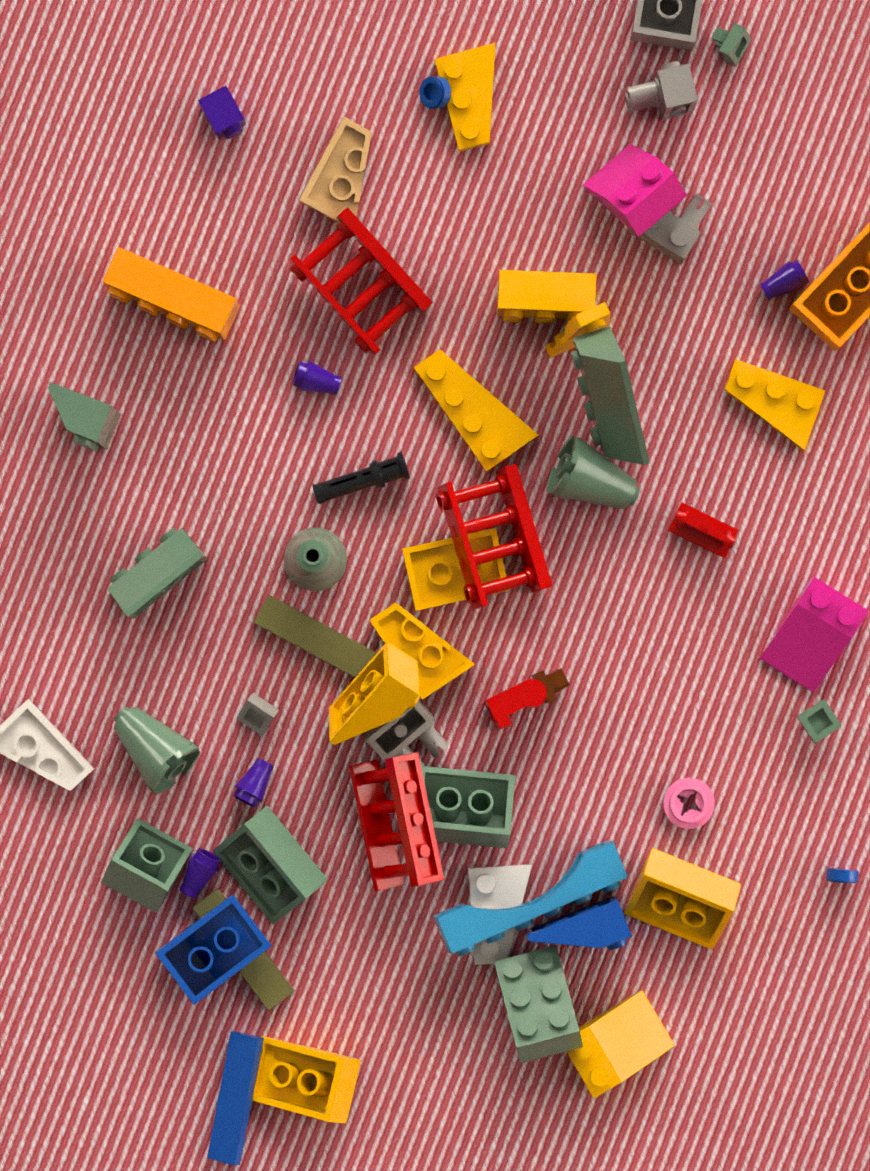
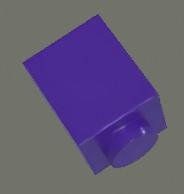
(222, 113)

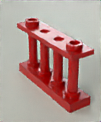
(368, 252)
(525, 543)
(413, 818)

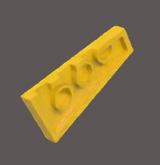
(478, 416)

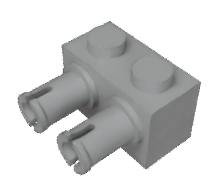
(670, 92)
(674, 234)
(395, 736)

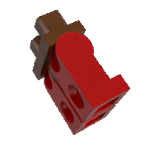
(525, 694)

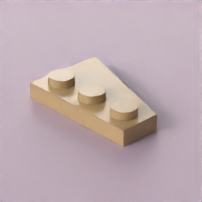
(339, 172)

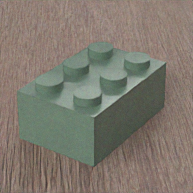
(538, 1004)

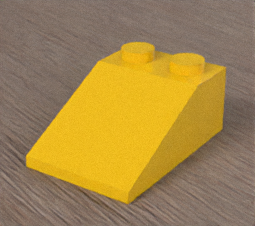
(375, 695)
(619, 1044)
(306, 1080)

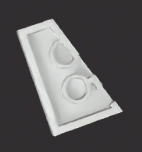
(40, 746)
(497, 889)

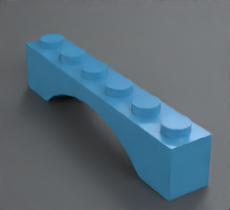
(590, 871)

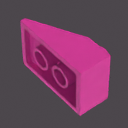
(636, 188)
(813, 634)

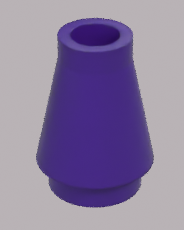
(785, 280)
(315, 379)
(254, 783)
(200, 870)

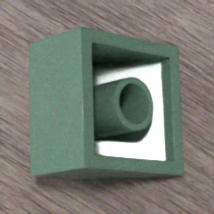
(146, 865)

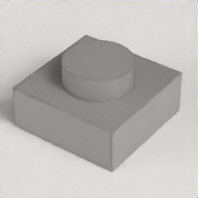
(257, 714)

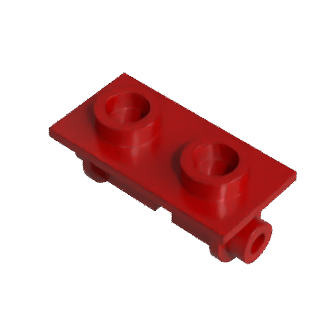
(703, 530)

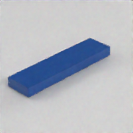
(235, 1098)

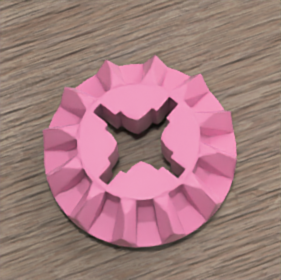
(703, 799)

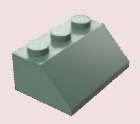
(85, 417)
(156, 572)
(470, 806)
(270, 865)

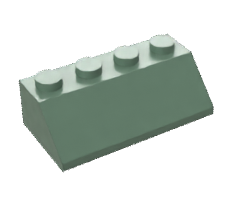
(609, 396)

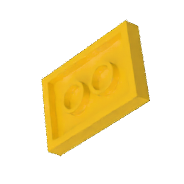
(436, 571)

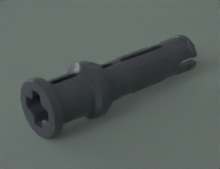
(376, 474)

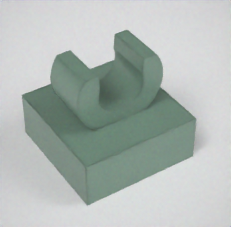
(732, 43)
(819, 721)

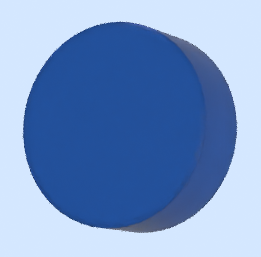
(435, 92)
(842, 875)

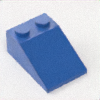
(591, 926)
(213, 949)

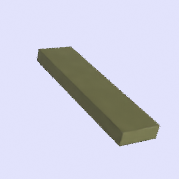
(313, 636)
(261, 972)

